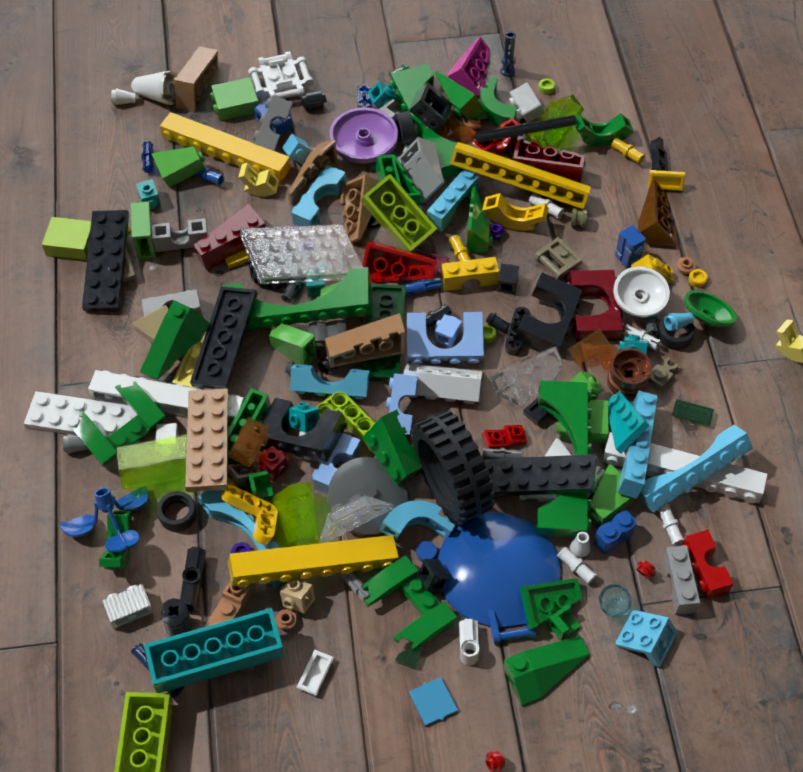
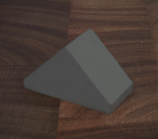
(239, 474)

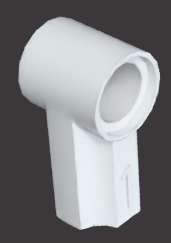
(469, 641)

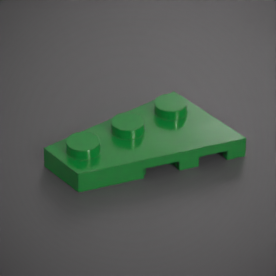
(546, 599)

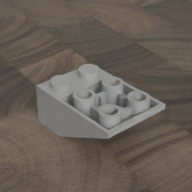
(423, 167)

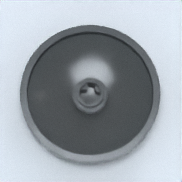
(367, 478)

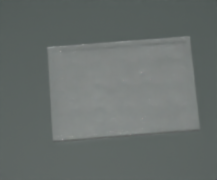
(300, 253)

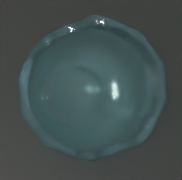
(615, 601)

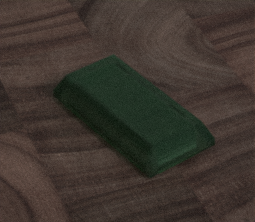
(692, 412)

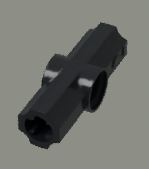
(193, 568)

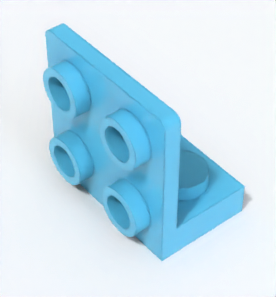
(648, 635)

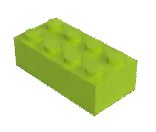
(398, 214)
(144, 732)

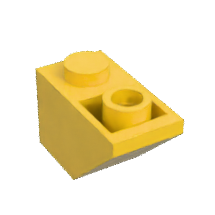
(655, 264)

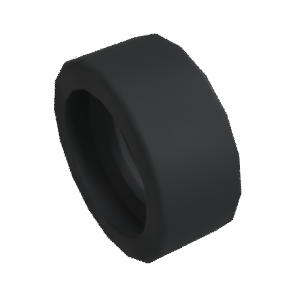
(405, 128)
(676, 343)
(176, 497)

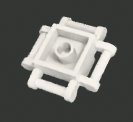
(280, 76)

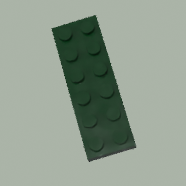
(386, 302)

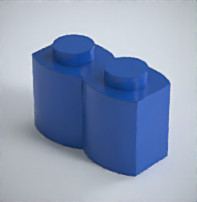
(615, 532)

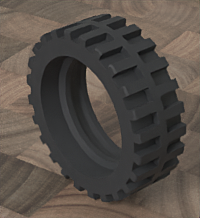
(453, 467)

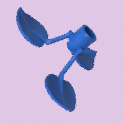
(105, 501)

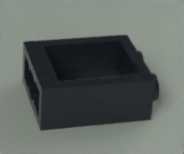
(435, 112)

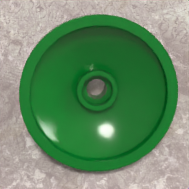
(709, 309)

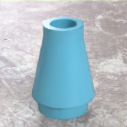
(676, 321)

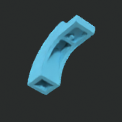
(416, 513)

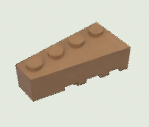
(195, 78)
(367, 342)

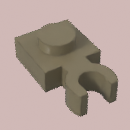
(662, 375)

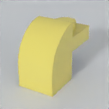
(256, 183)
(790, 342)

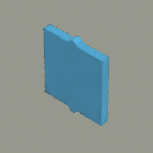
(433, 701)

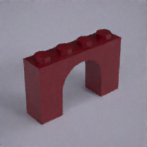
(601, 285)

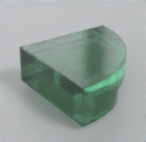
(409, 658)

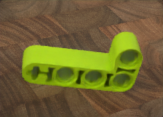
(349, 408)

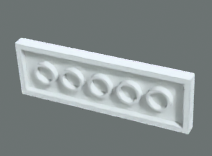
(62, 413)

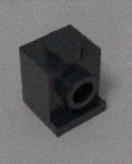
(434, 575)

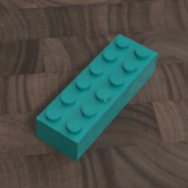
(213, 650)

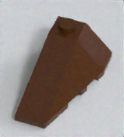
(655, 218)

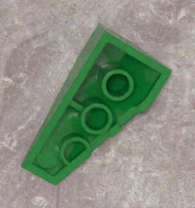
(541, 668)

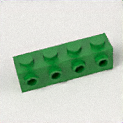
(254, 406)

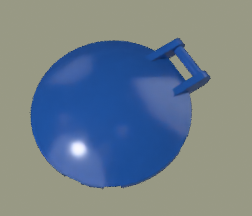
(489, 566)

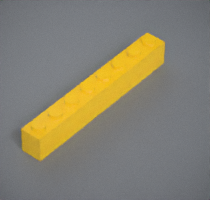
(223, 145)
(520, 175)
(311, 560)

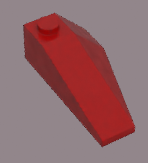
(396, 264)

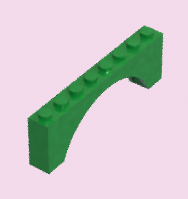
(406, 85)
(347, 299)
(569, 405)

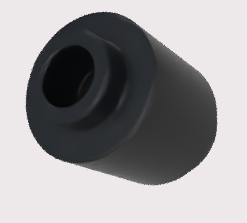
(313, 100)

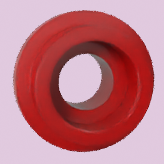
(646, 569)
(494, 761)

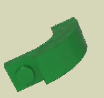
(497, 111)
(604, 133)
(117, 560)

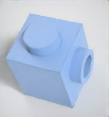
(447, 330)

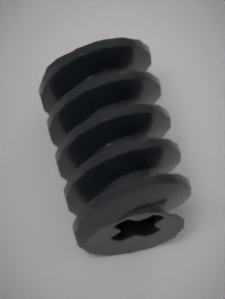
(176, 617)

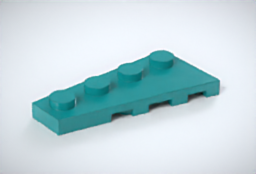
(625, 421)

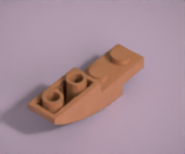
(231, 604)

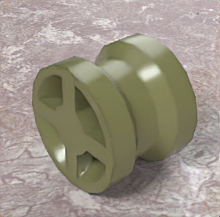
(579, 218)

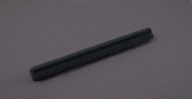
(525, 128)

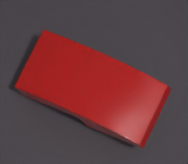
(506, 437)

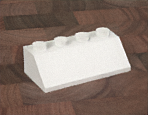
(446, 382)

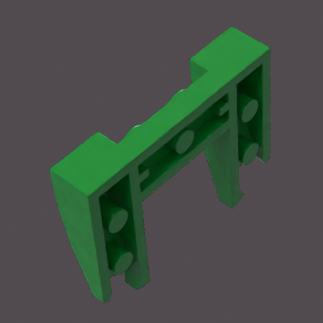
(146, 420)
(435, 616)

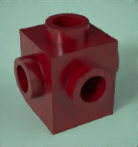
(274, 462)

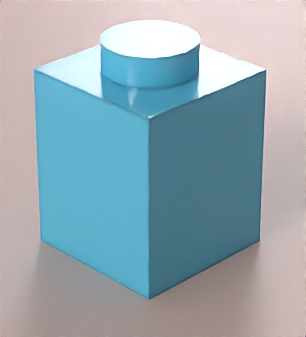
(296, 148)

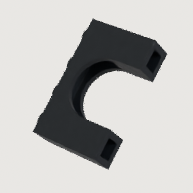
(565, 300)
(316, 444)

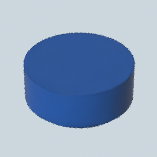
(426, 550)

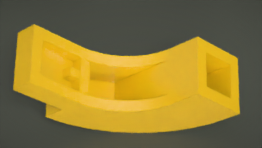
(511, 216)

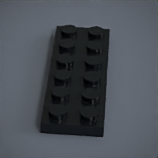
(105, 260)
(224, 338)
(543, 475)

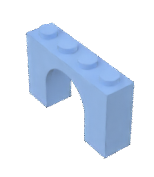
(468, 349)

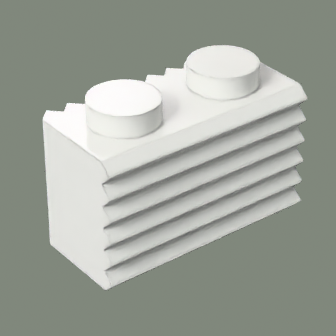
(526, 102)
(127, 605)

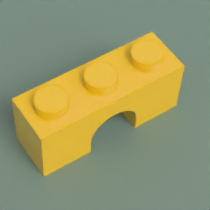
(456, 273)

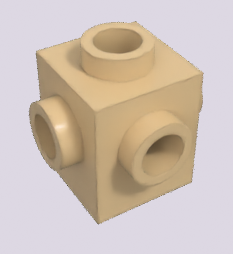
(297, 595)

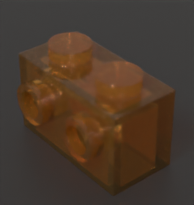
(249, 442)

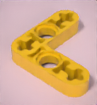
(264, 512)

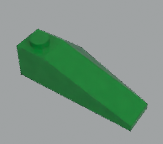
(464, 101)
(478, 229)
(176, 335)

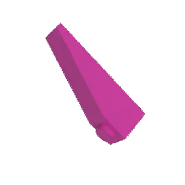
(470, 68)

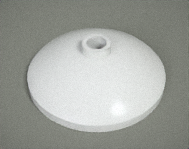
(643, 283)

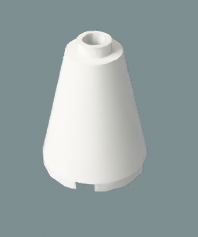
(156, 86)

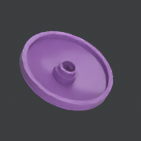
(364, 134)

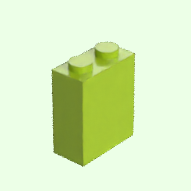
(67, 238)

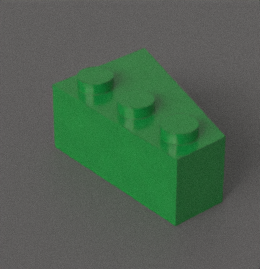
(390, 165)
(392, 449)

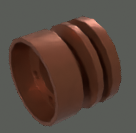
(629, 372)

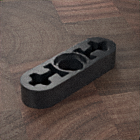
(510, 337)

